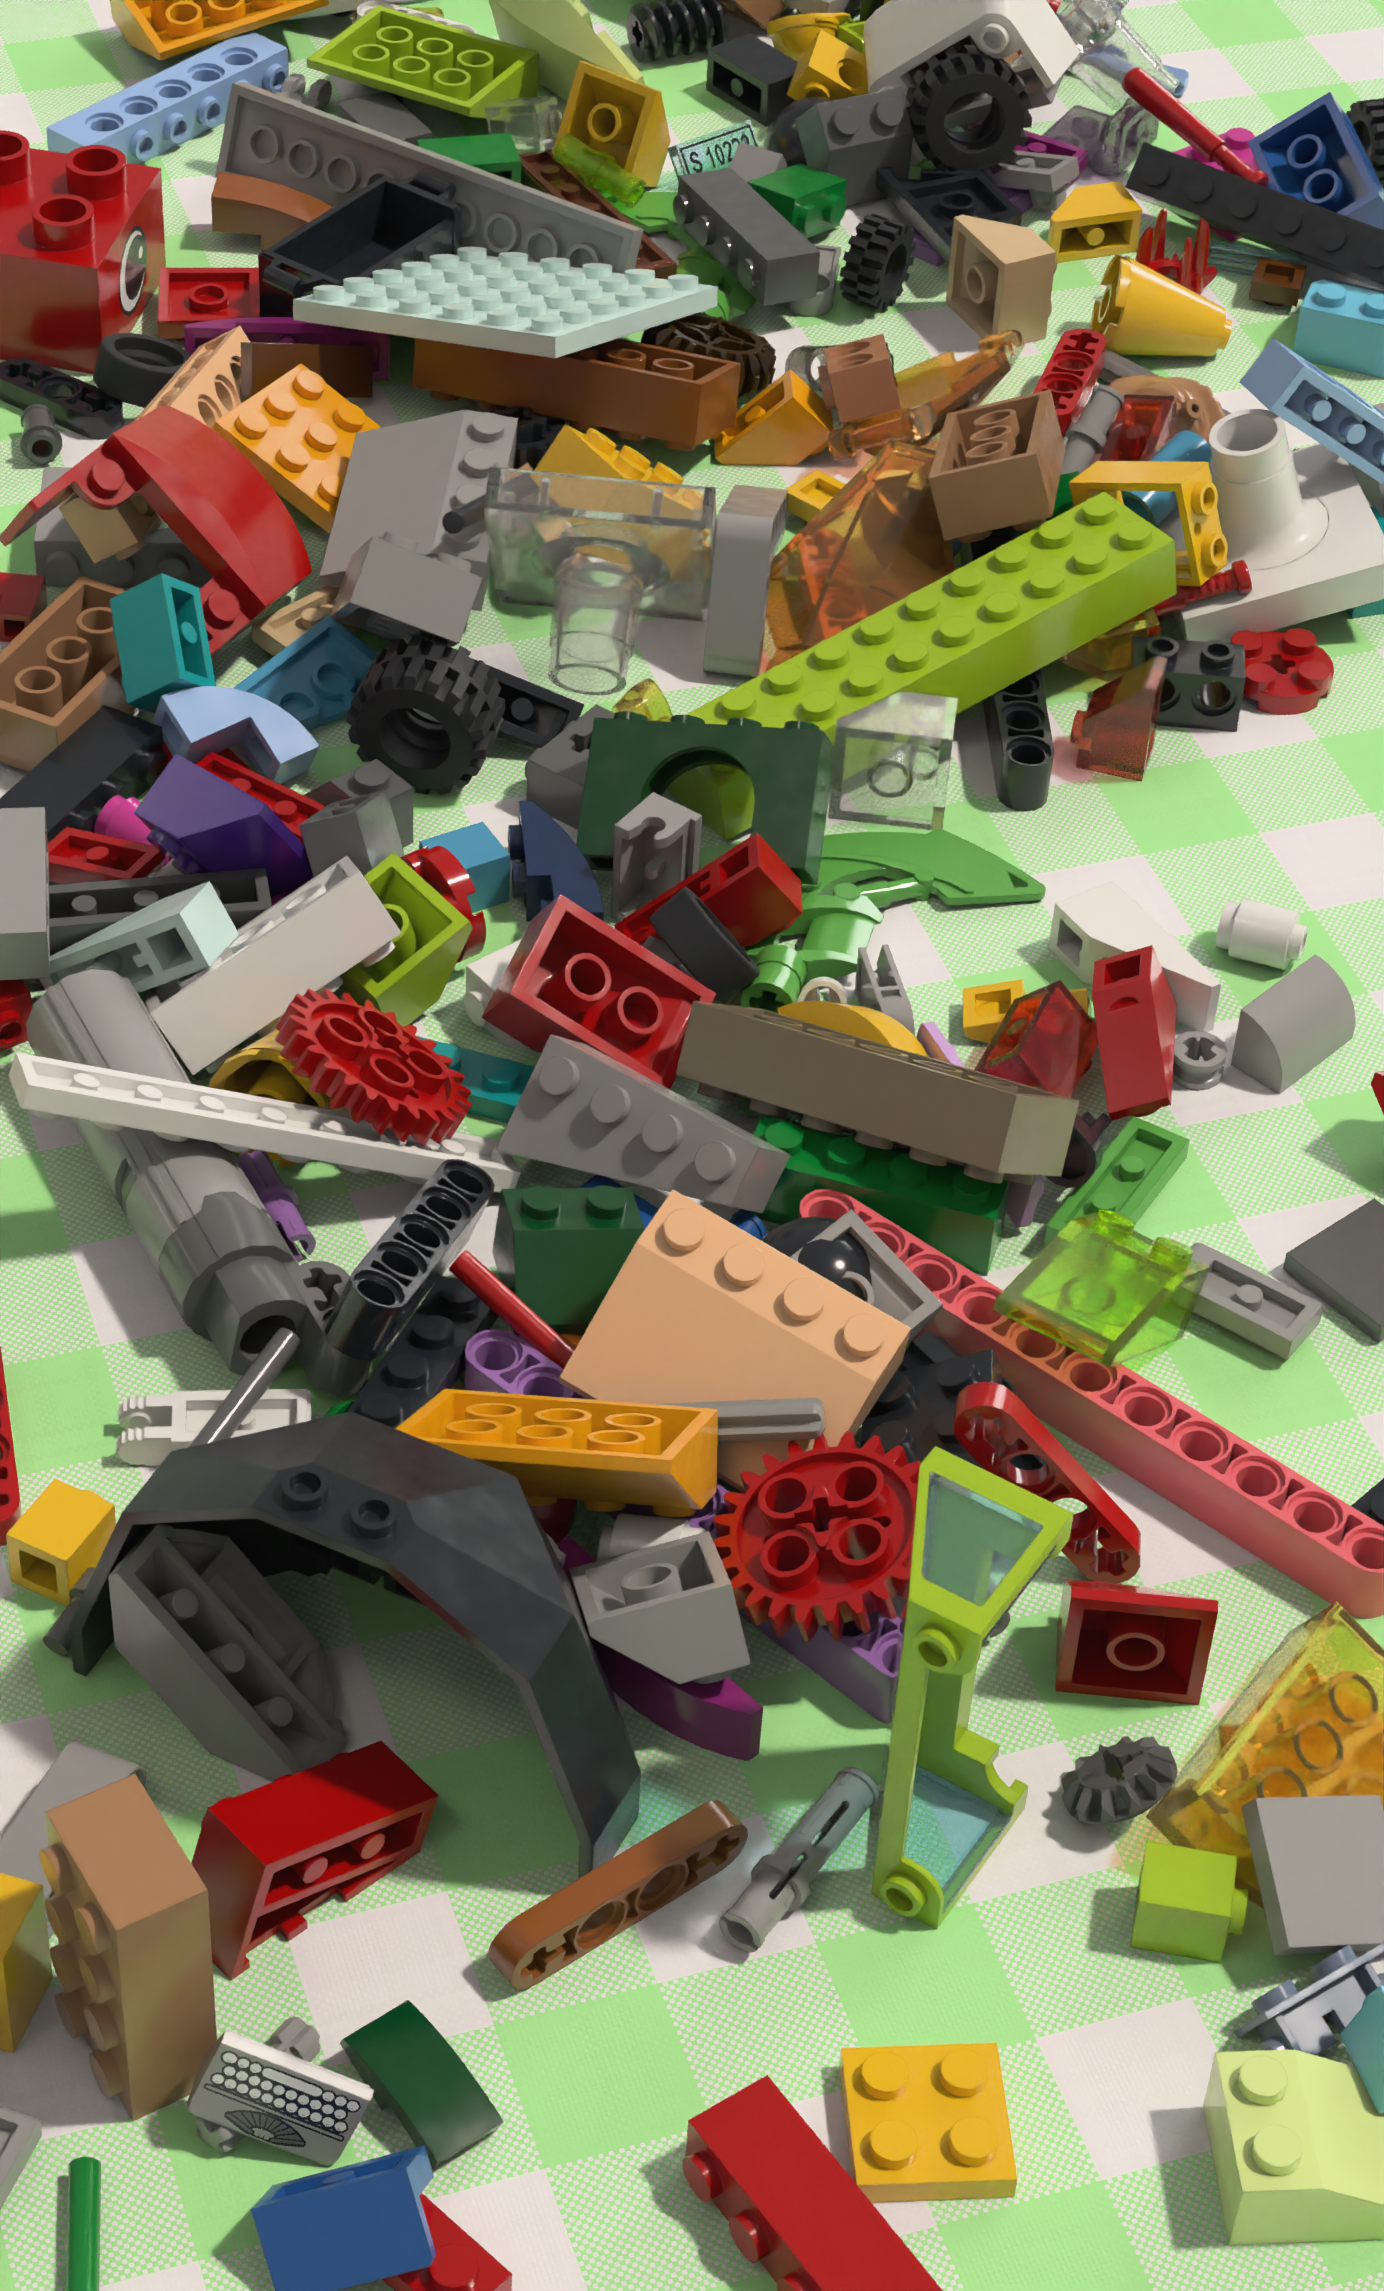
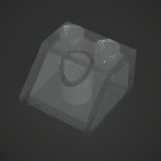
(894, 761)

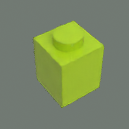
(1187, 1902)

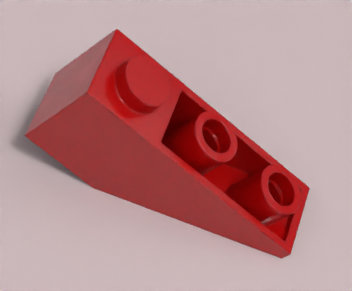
(1134, 1032)

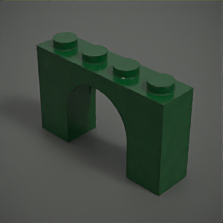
(641, 756)

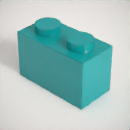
(161, 640)

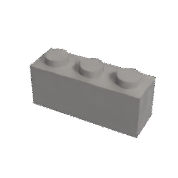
(24, 894)

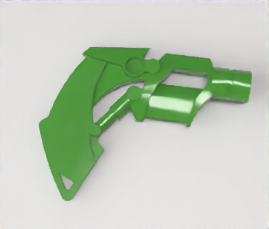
(656, 214)
(843, 922)

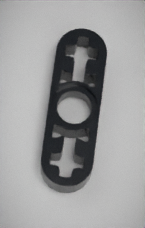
(81, 406)

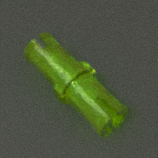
(599, 170)

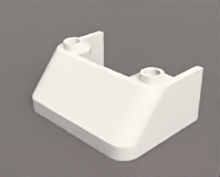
(912, 31)

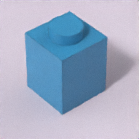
(482, 859)

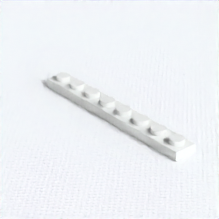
(240, 1121)

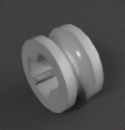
(1211, 1055)

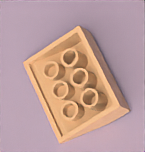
(733, 1320)

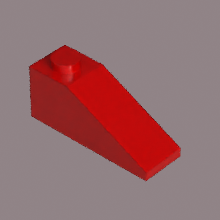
(743, 888)

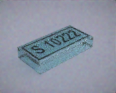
(711, 150)

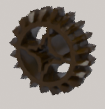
(720, 340)

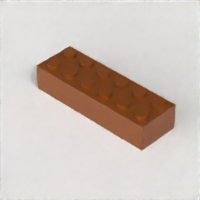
(610, 385)

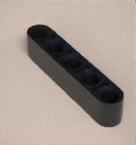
(408, 1260)

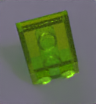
(1107, 1289)

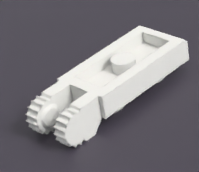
(173, 1421)

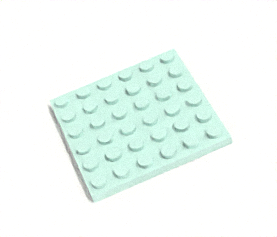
(506, 302)

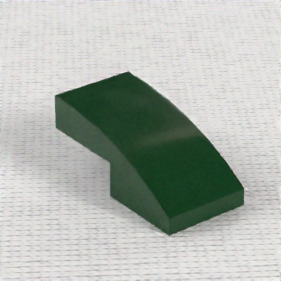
(422, 2082)

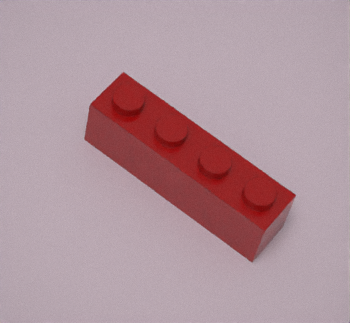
(793, 2199)

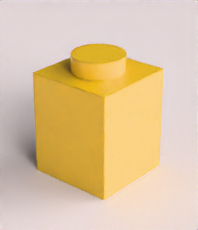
(59, 1540)

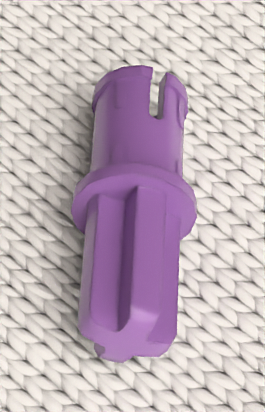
(278, 1200)

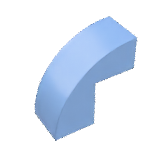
(219, 717)

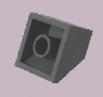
(856, 137)

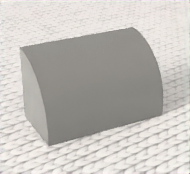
(1294, 1025)

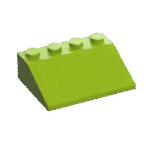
(429, 62)

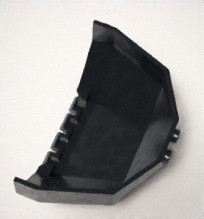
(441, 1536)

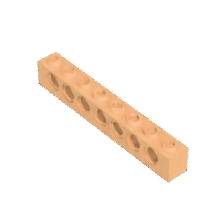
(202, 388)

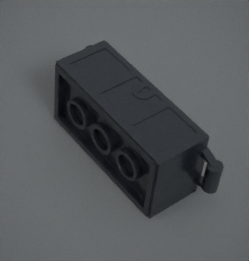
(365, 233)

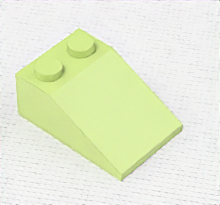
(1294, 2148)

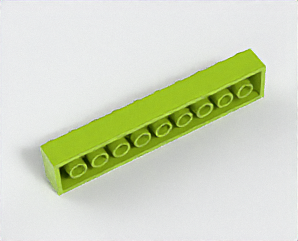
(953, 637)

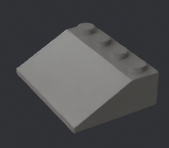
(410, 478)

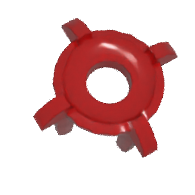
(1191, 269)

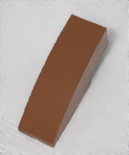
(261, 208)

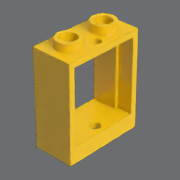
(1195, 499)

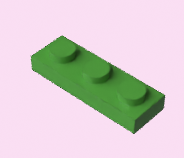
(1129, 1176)

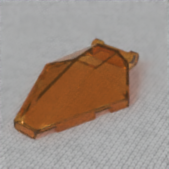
(927, 395)
(858, 553)

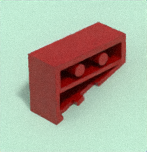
(301, 1842)

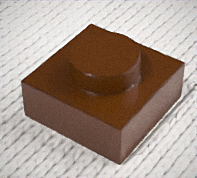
(1277, 282)

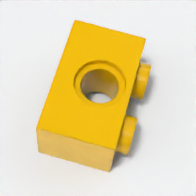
(829, 70)

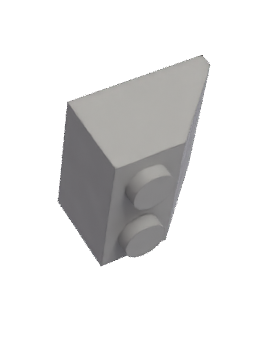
(666, 1609)

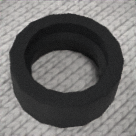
(136, 366)
(704, 945)

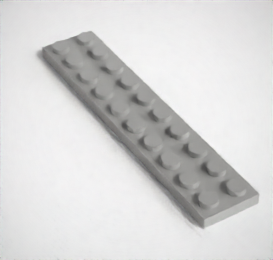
(337, 158)

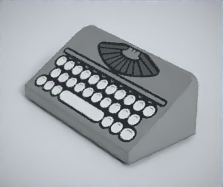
(278, 2098)

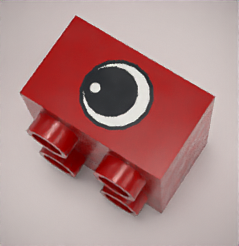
(74, 250)

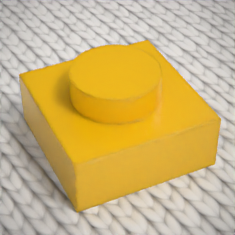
(812, 494)

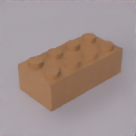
(997, 467)
(59, 673)
(130, 1945)

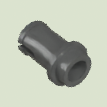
(39, 438)

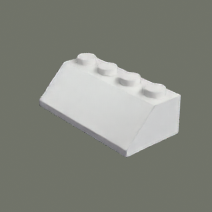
(280, 953)

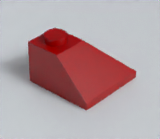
(1133, 1642)

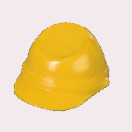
(795, 32)

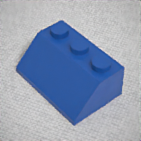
(1321, 162)

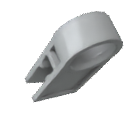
(826, 285)
(883, 987)

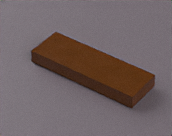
(342, 367)

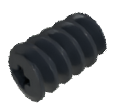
(674, 24)

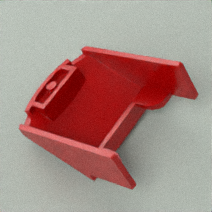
(207, 499)

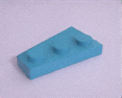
(314, 674)

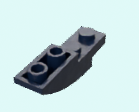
(548, 864)

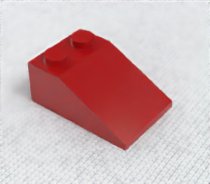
(597, 989)

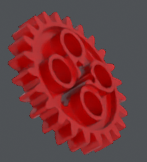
(373, 1066)
(820, 1536)

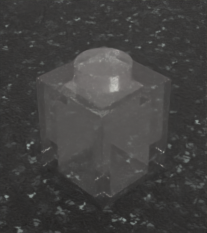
(529, 120)

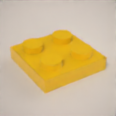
(927, 2122)

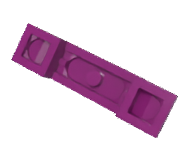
(291, 331)
(708, 1715)

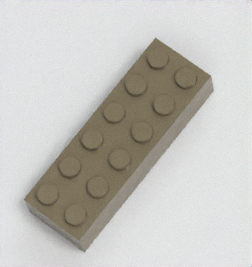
(877, 1093)

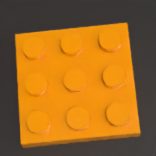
(298, 439)

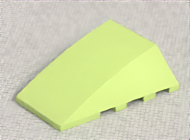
(562, 37)

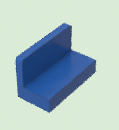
(347, 2224)

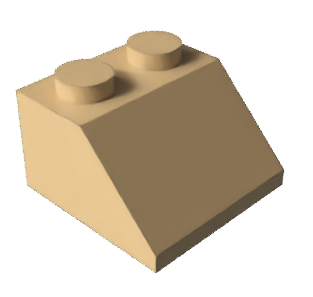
(1000, 277)

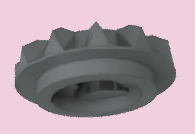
(1093, 1789)

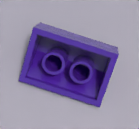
(220, 828)

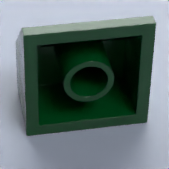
(564, 1248)

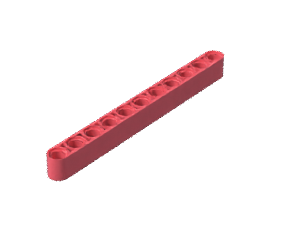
(1149, 1432)

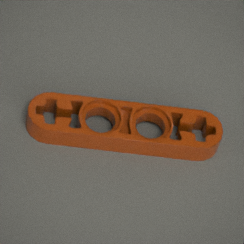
(617, 1894)

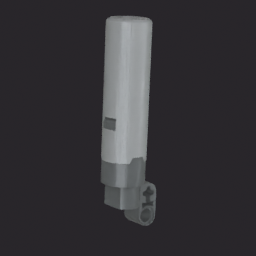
(192, 1197)

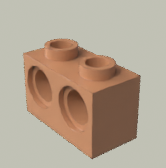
(858, 379)

